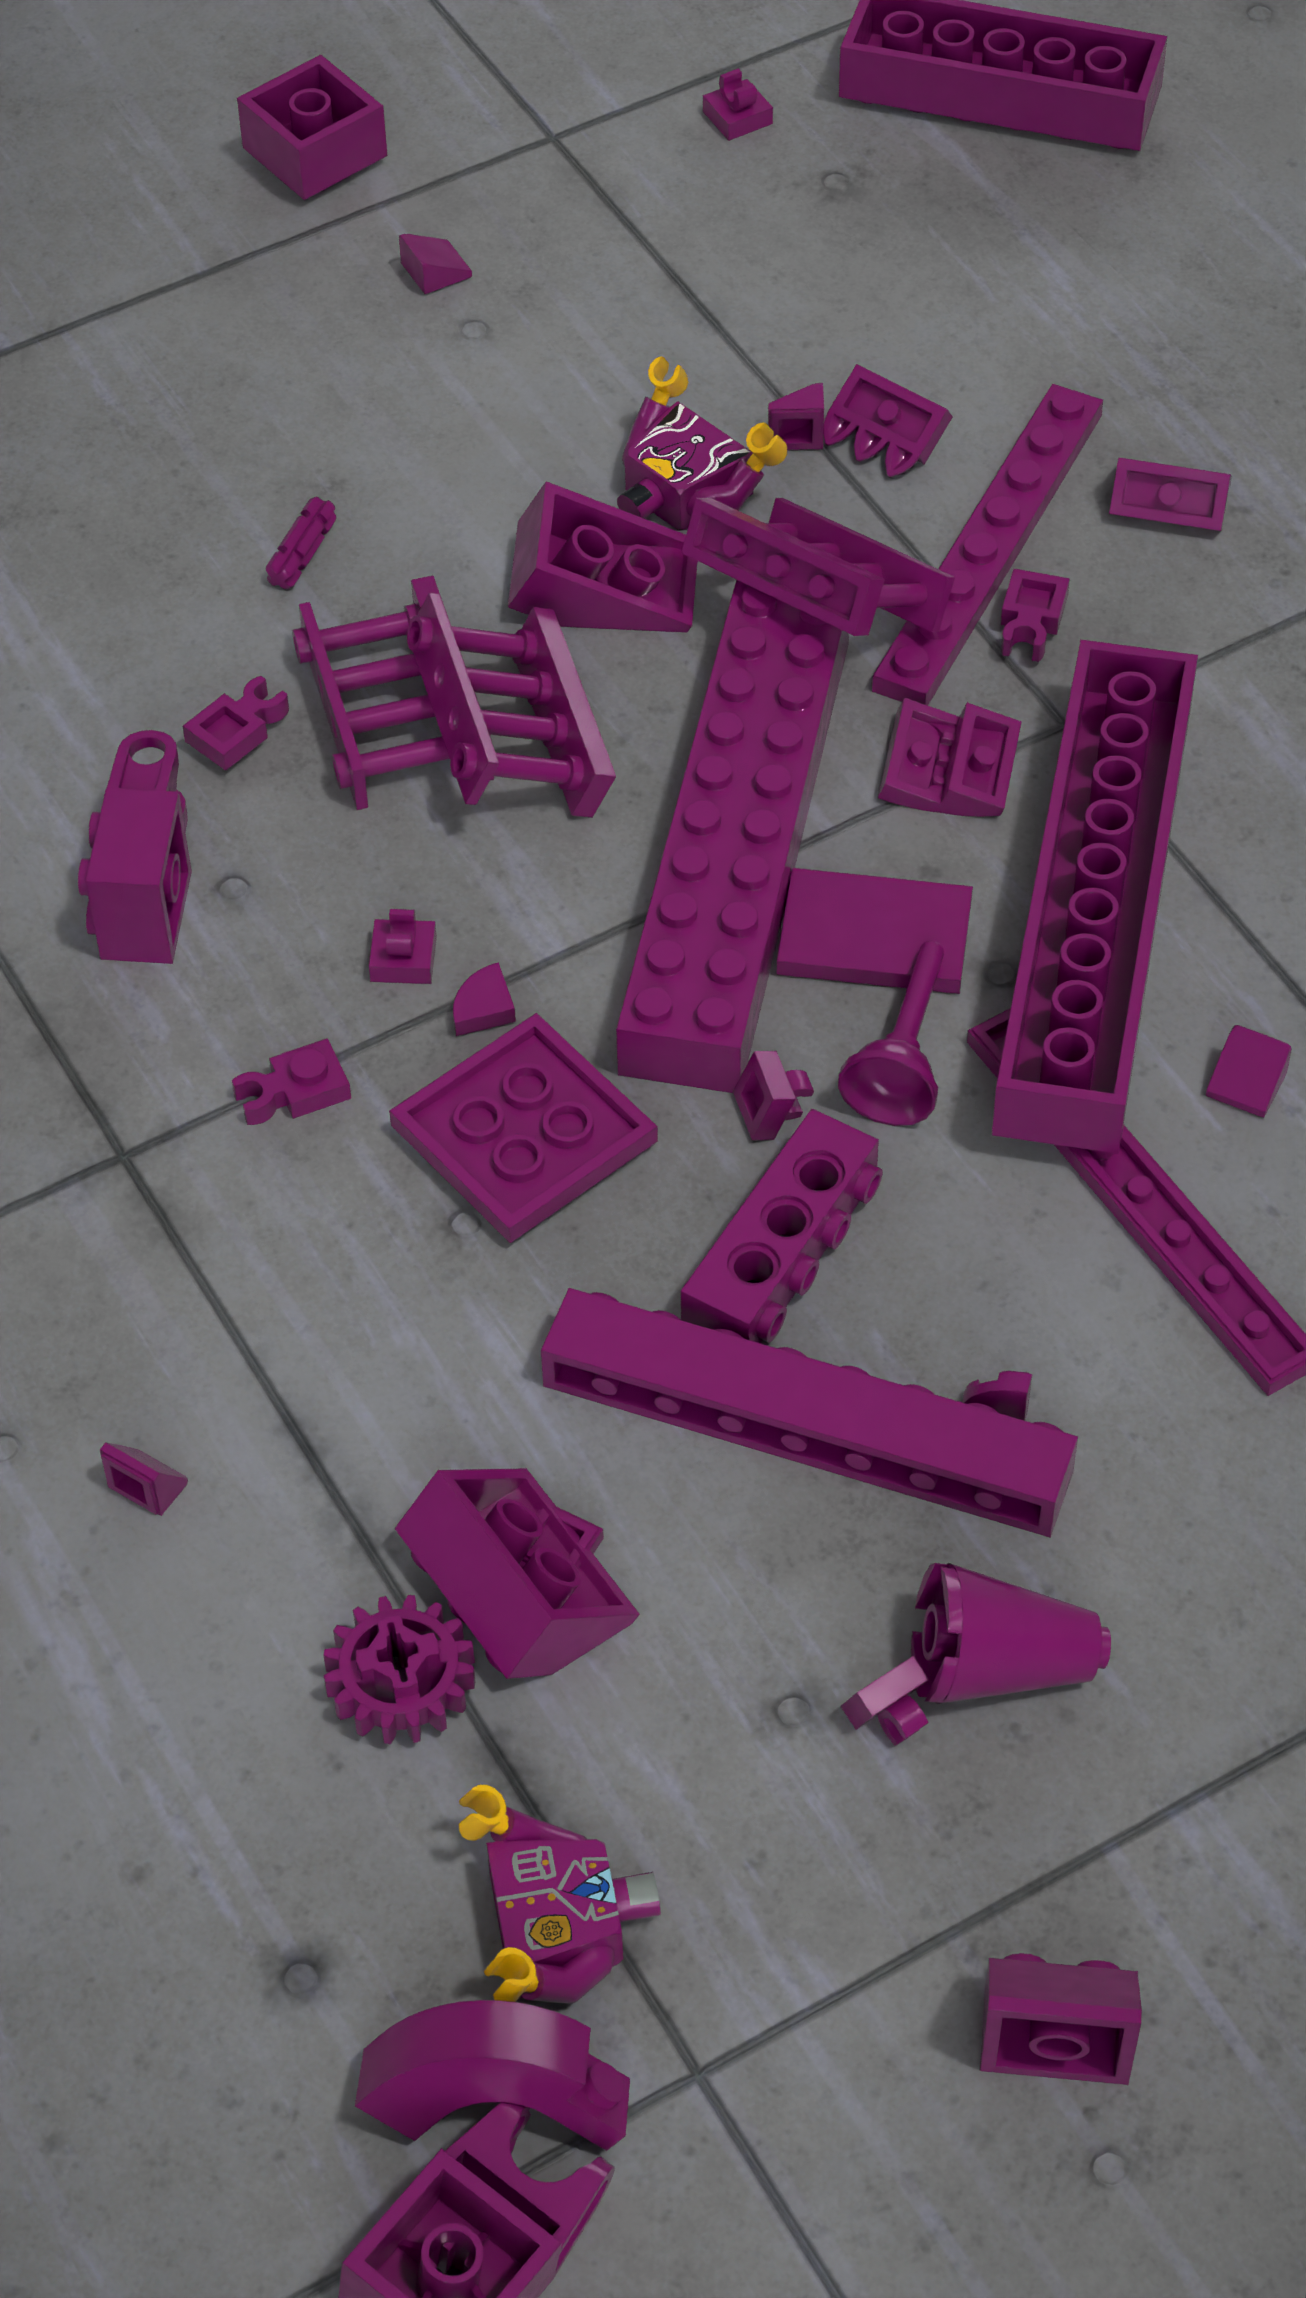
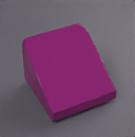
(432, 262)
(799, 418)
(1249, 1070)
(141, 1477)

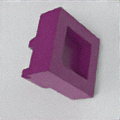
(737, 106)
(402, 949)
(769, 1094)
(891, 1702)

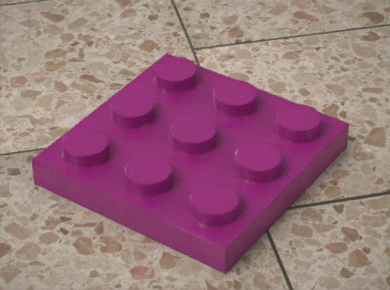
(523, 1127)

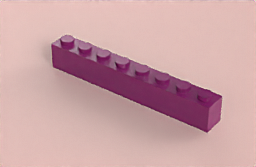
(810, 1411)

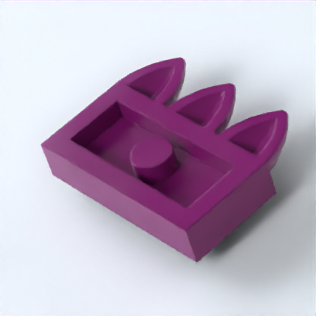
(885, 416)

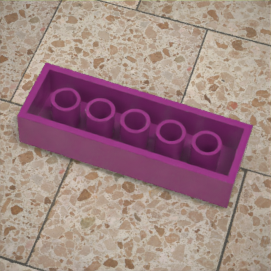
(1004, 68)

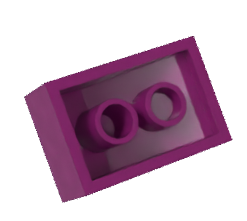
(600, 566)

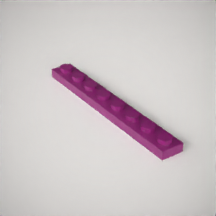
(991, 542)

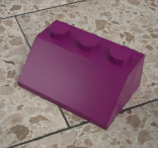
(528, 1615)

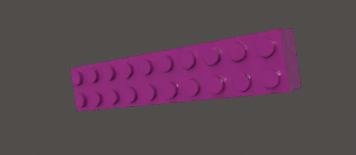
(731, 847)
(1095, 899)

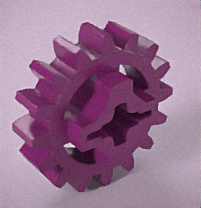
(371, 1689)

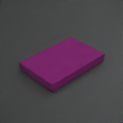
(871, 928)

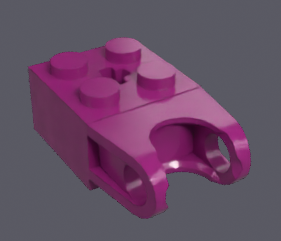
(138, 856)
(478, 2216)

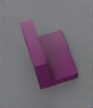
(1170, 494)

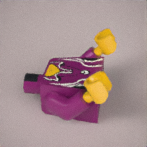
(682, 457)

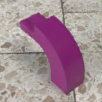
(491, 2054)

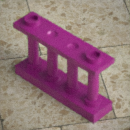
(817, 565)
(312, 646)
(545, 679)

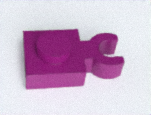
(1032, 610)
(234, 728)
(298, 1079)

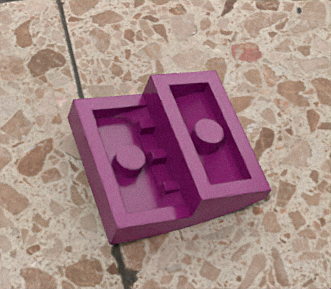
(950, 760)

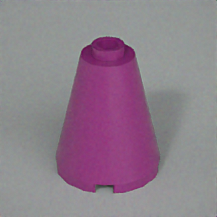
(1000, 1638)

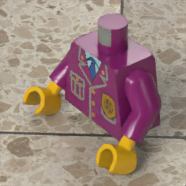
(552, 1902)

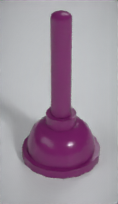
(891, 1076)

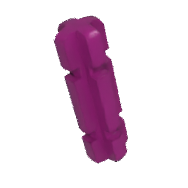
(300, 543)

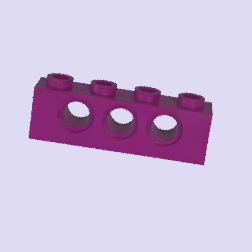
(784, 1202)

